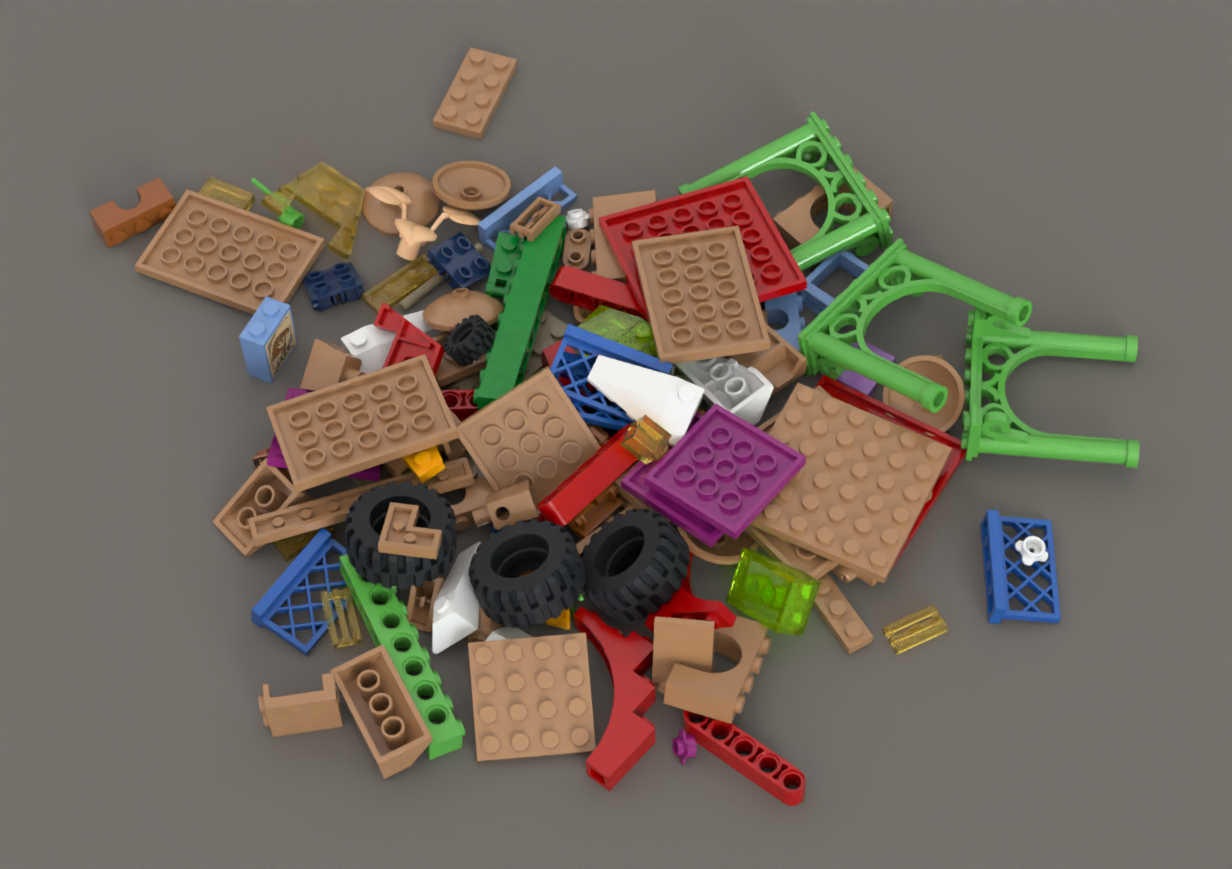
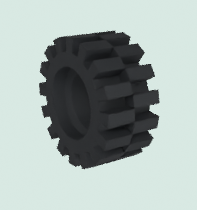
(469, 340)

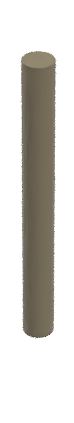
(427, 287)

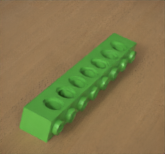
(448, 734)

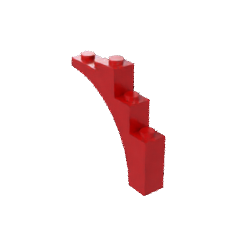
(627, 733)

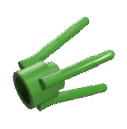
(290, 216)

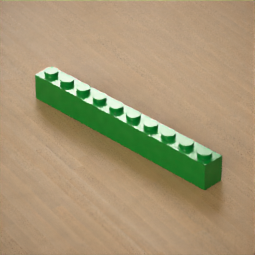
(522, 313)

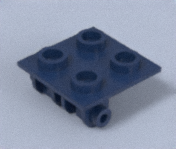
(460, 262)
(333, 281)

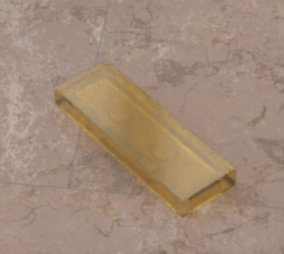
(400, 284)

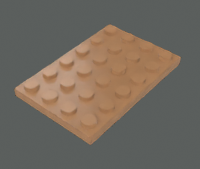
(229, 253)
(700, 295)
(361, 423)

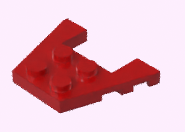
(409, 339)

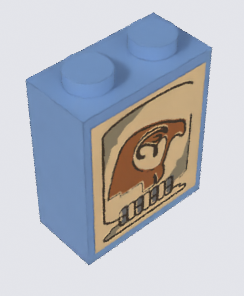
(268, 339)

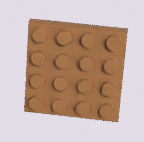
(529, 436)
(531, 697)

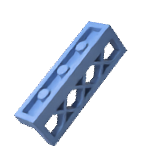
(504, 216)

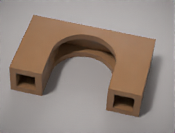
(603, 206)
(796, 222)
(721, 693)

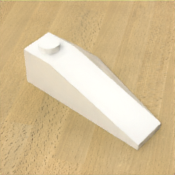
(730, 385)
(643, 392)
(456, 605)

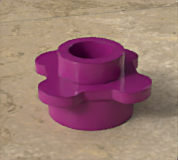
(684, 746)

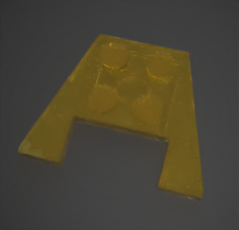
(327, 195)

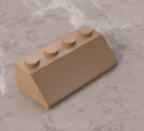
(382, 710)

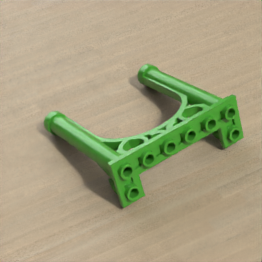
(798, 152)
(905, 275)
(996, 427)

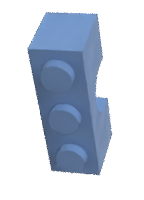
(785, 312)

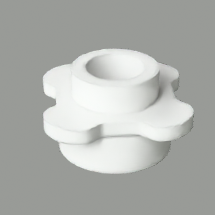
(577, 219)
(1036, 545)

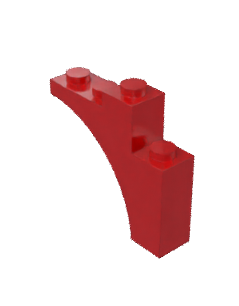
(687, 606)

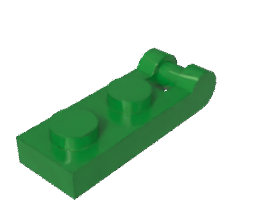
(503, 264)

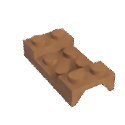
(778, 365)

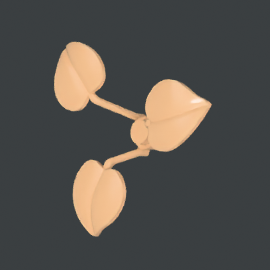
(411, 234)

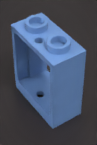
(815, 298)

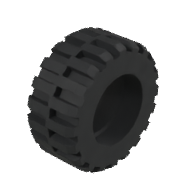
(366, 523)
(634, 565)
(537, 595)

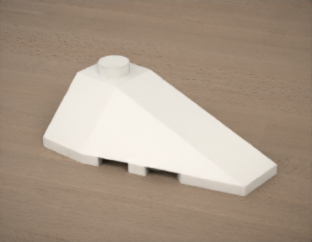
(374, 344)

